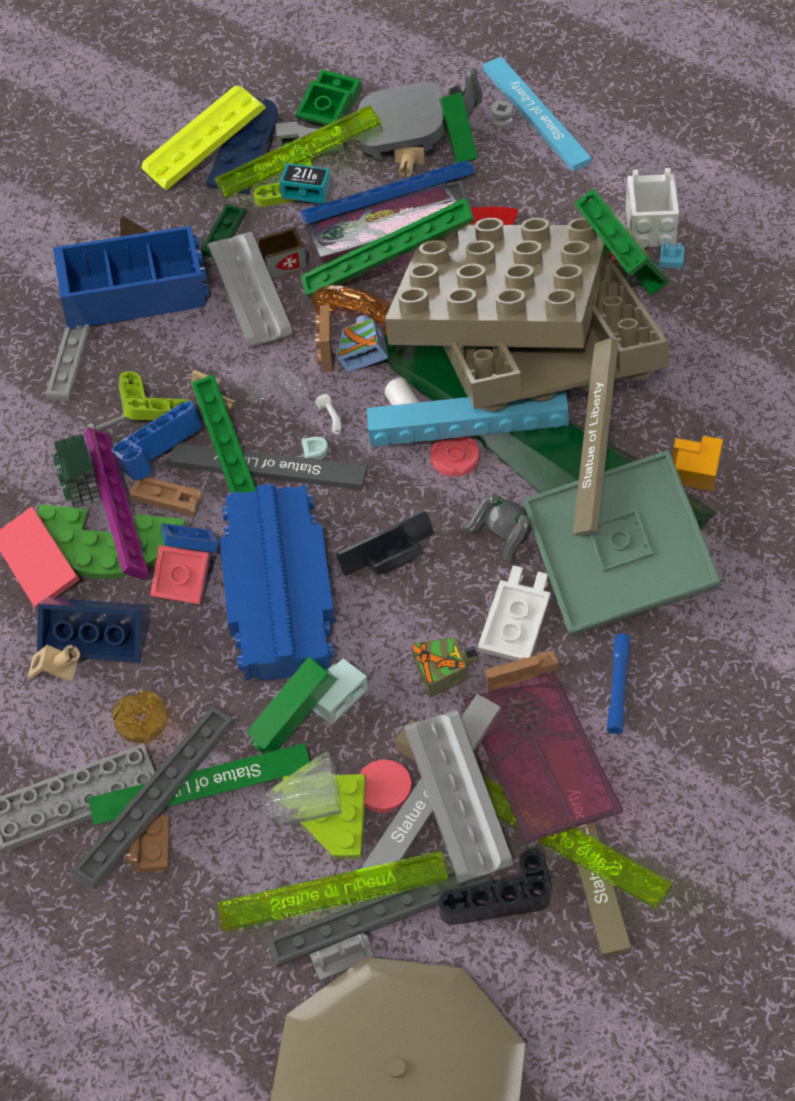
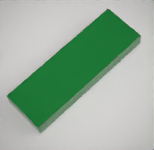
(458, 127)

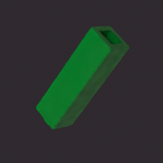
(291, 706)

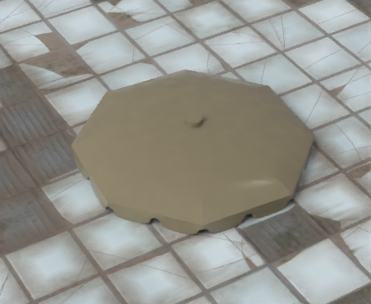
(399, 1037)

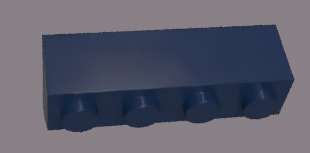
(95, 627)

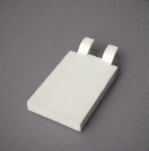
(515, 617)

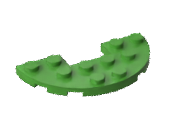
(94, 552)

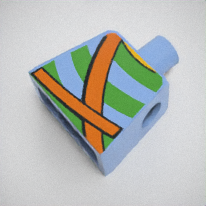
(361, 344)

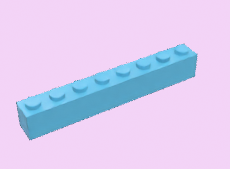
(459, 419)

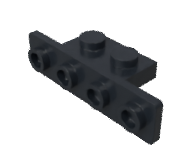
(388, 547)

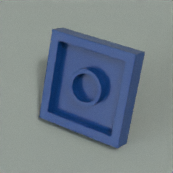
(188, 537)

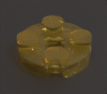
(144, 730)

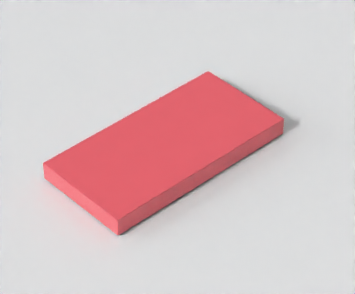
(35, 557)

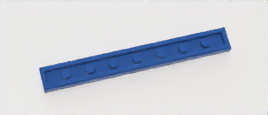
(386, 191)

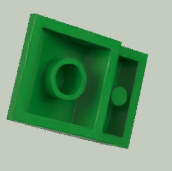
(329, 98)

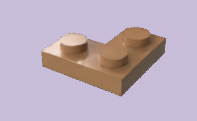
(323, 339)

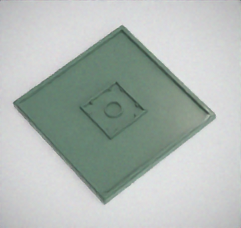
(638, 559)

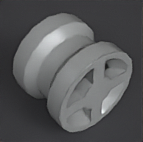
(501, 114)

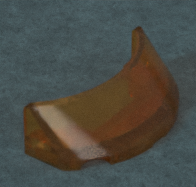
(352, 298)

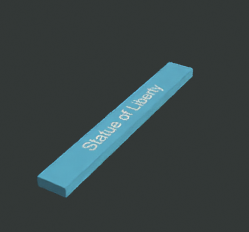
(537, 114)

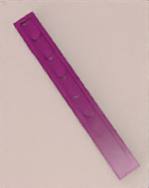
(116, 504)

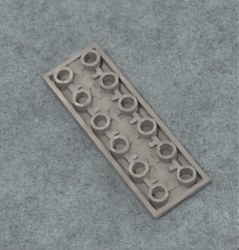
(250, 290)
(458, 796)
(64, 798)

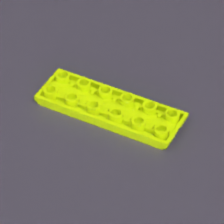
(202, 136)

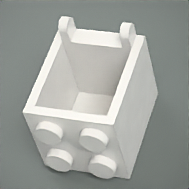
(652, 208)

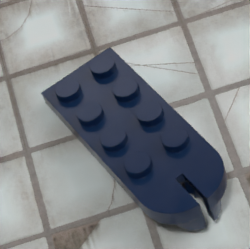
(246, 144)

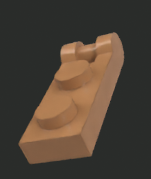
(166, 495)

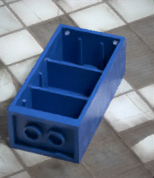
(130, 277)

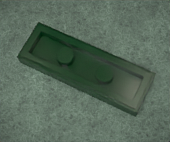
(224, 227)

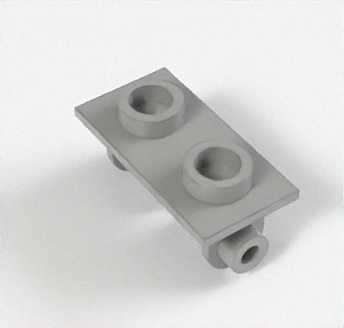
(341, 956)

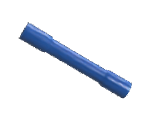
(616, 710)

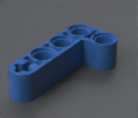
(155, 438)

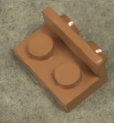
(152, 848)

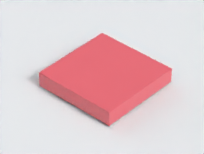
(180, 574)

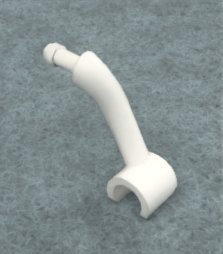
(324, 401)

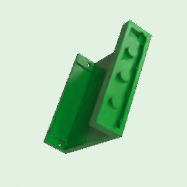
(621, 241)

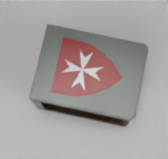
(282, 252)

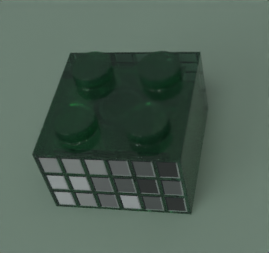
(76, 471)

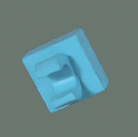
(671, 256)

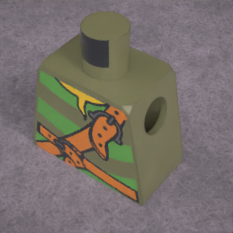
(442, 664)

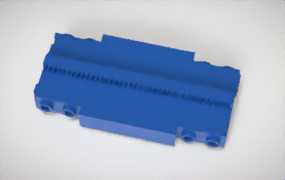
(276, 581)

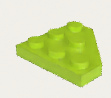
(344, 832)

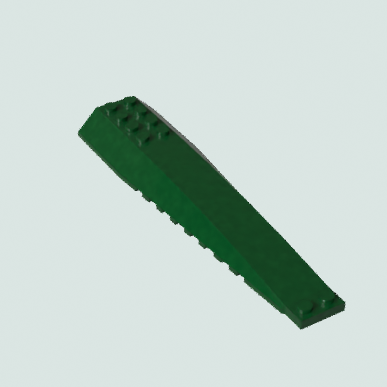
(541, 456)

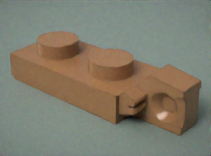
(520, 670)

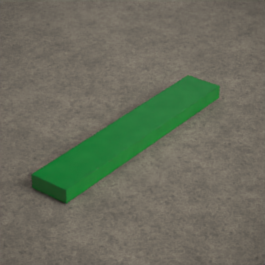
(223, 435)

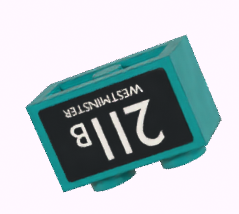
(305, 183)

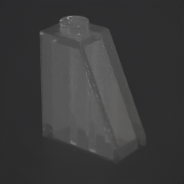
(305, 794)

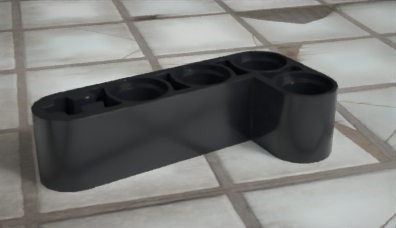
(494, 892)

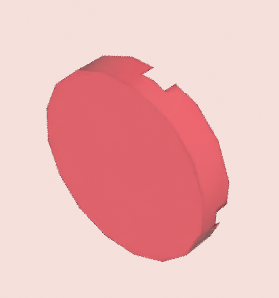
(457, 461)
(386, 785)

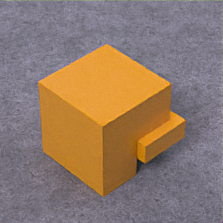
(698, 461)

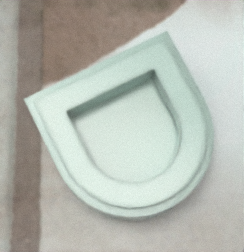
(315, 447)

